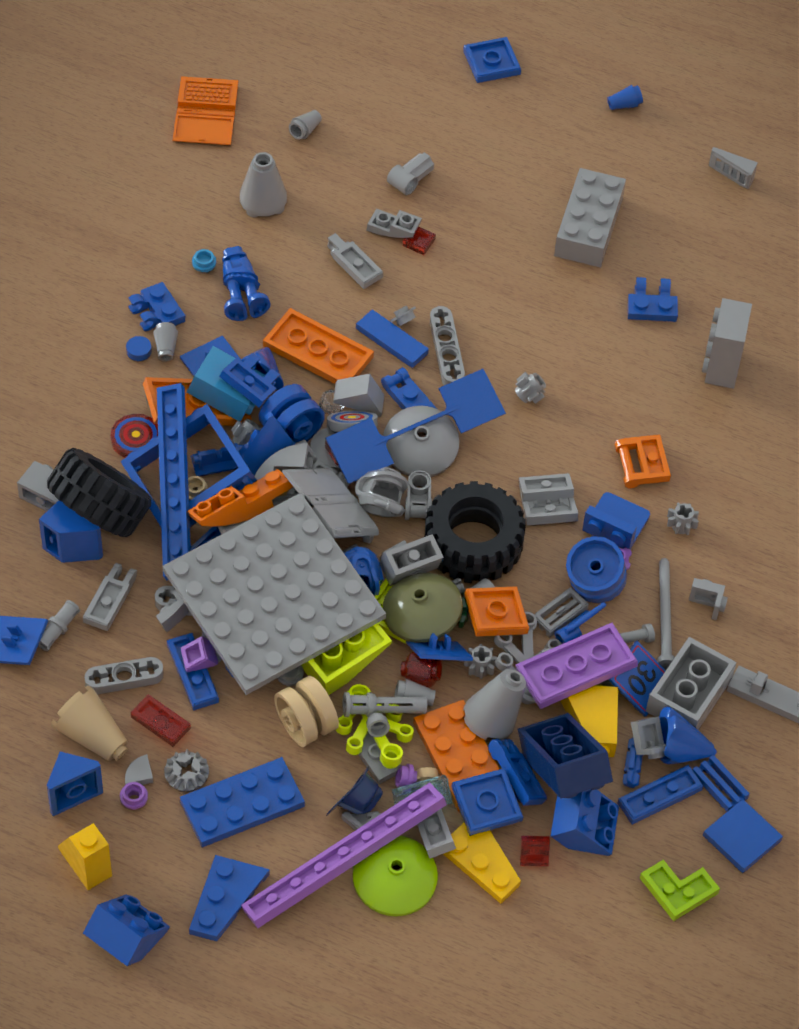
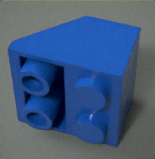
(69, 535)
(586, 822)
(125, 928)

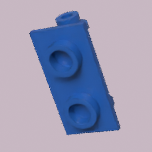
(213, 461)

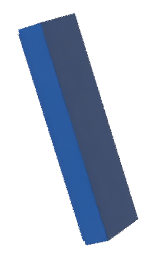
(392, 338)
(196, 683)
(660, 794)

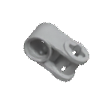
(418, 499)

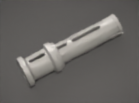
(369, 702)

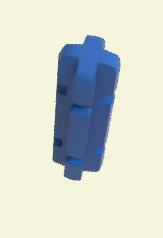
(632, 766)

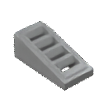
(736, 168)

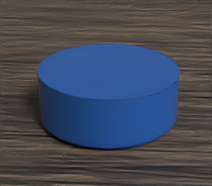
(138, 348)

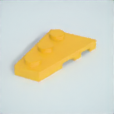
(484, 862)

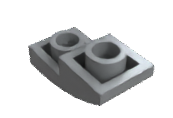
(399, 226)
(172, 613)

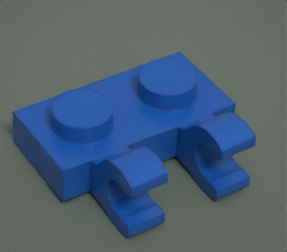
(161, 306)
(652, 307)
(248, 382)

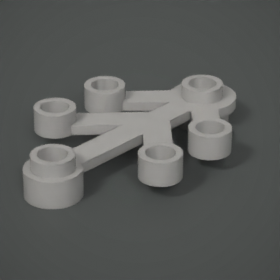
(513, 653)

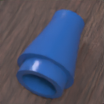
(626, 98)

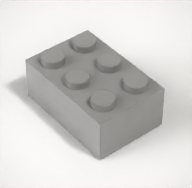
(726, 342)
(692, 683)

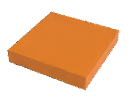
(496, 611)

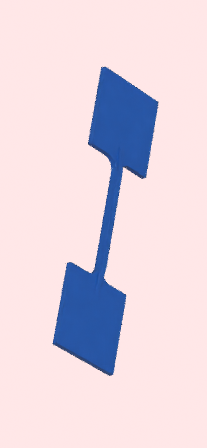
(363, 449)

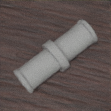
(58, 624)

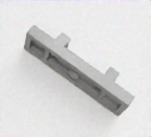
(774, 697)

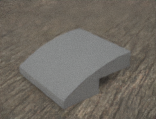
(548, 499)

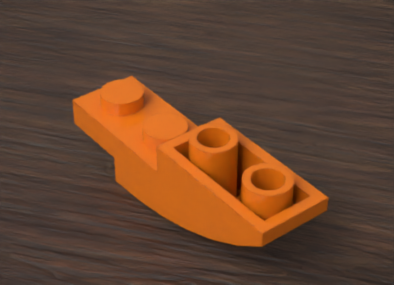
(236, 506)

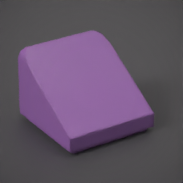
(199, 654)

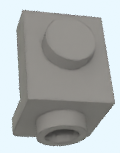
(709, 594)
(648, 737)

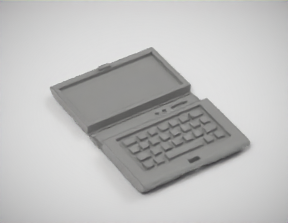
(332, 502)

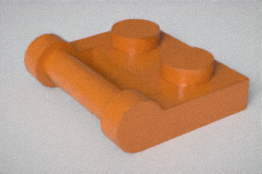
(651, 460)

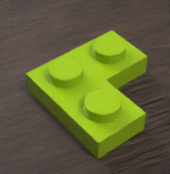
(675, 895)

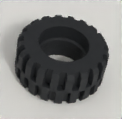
(99, 492)
(481, 505)

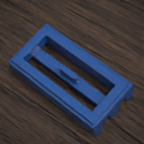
(723, 782)

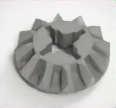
(189, 780)

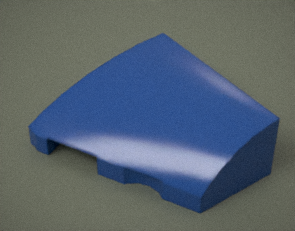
(265, 443)

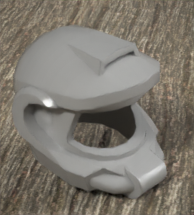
(381, 492)

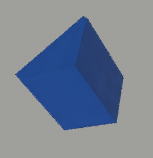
(73, 782)

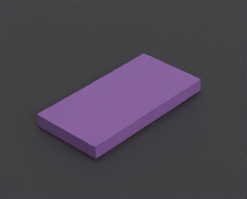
(576, 665)

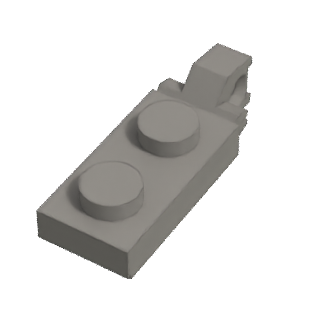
(354, 261)

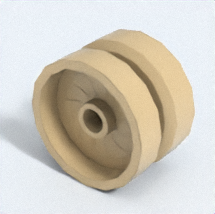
(306, 711)

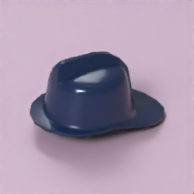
(362, 796)

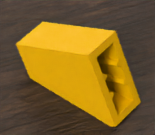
(597, 713)
(88, 856)

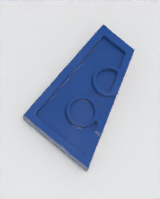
(225, 890)

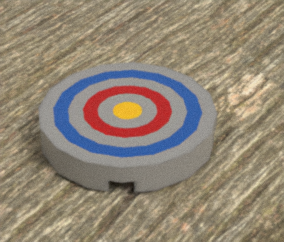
(345, 419)

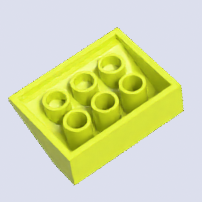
(347, 659)

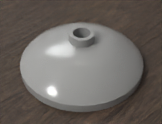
(428, 453)

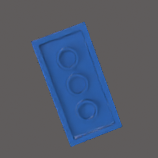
(242, 802)

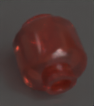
(421, 671)

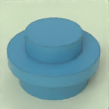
(204, 260)

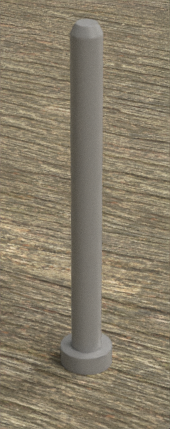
(665, 614)

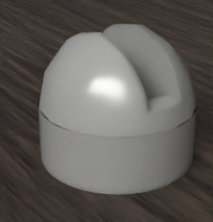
(377, 725)

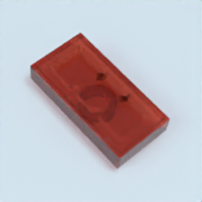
(160, 720)

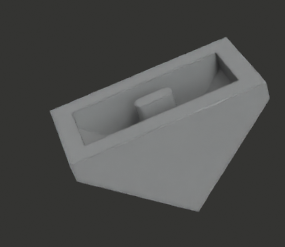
(359, 394)

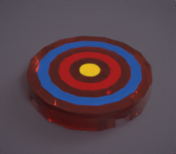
(132, 433)

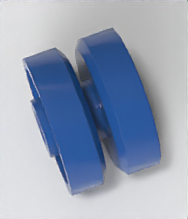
(295, 412)
(596, 569)

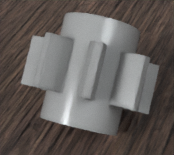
(530, 387)
(243, 431)
(682, 518)
(482, 663)

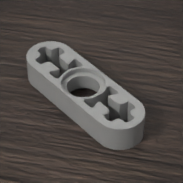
(131, 666)

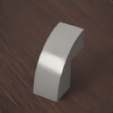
(292, 457)

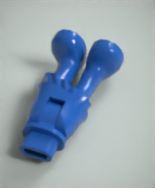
(239, 276)

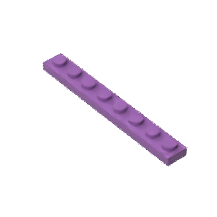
(343, 855)

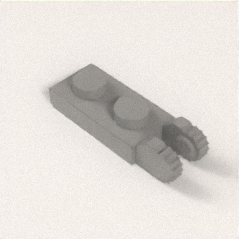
(109, 598)

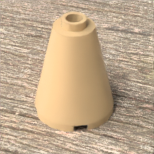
(91, 725)

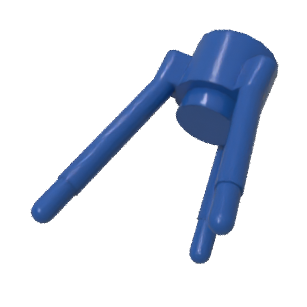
(572, 629)

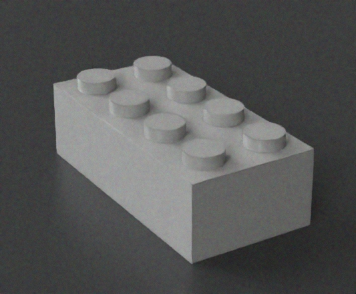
(589, 217)

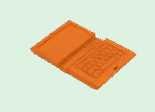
(205, 110)

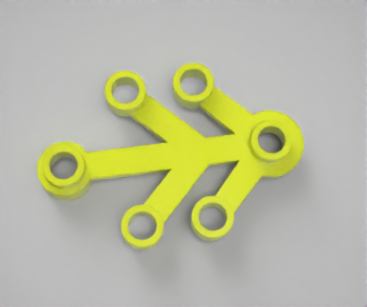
(391, 753)

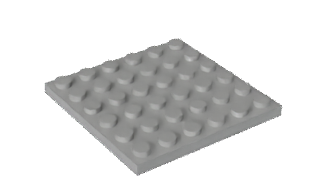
(273, 593)

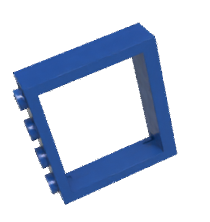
(195, 422)

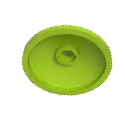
(396, 891)

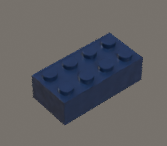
(565, 755)

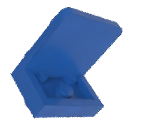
(615, 520)

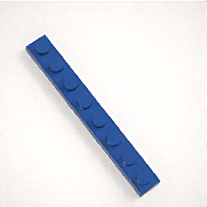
(173, 472)

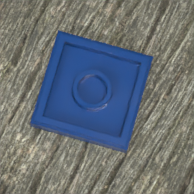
(492, 59)
(487, 801)
(742, 836)

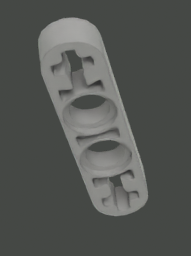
(446, 347)

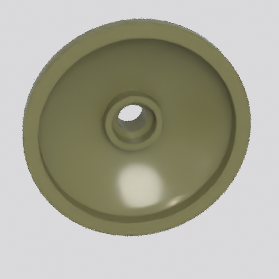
(418, 618)

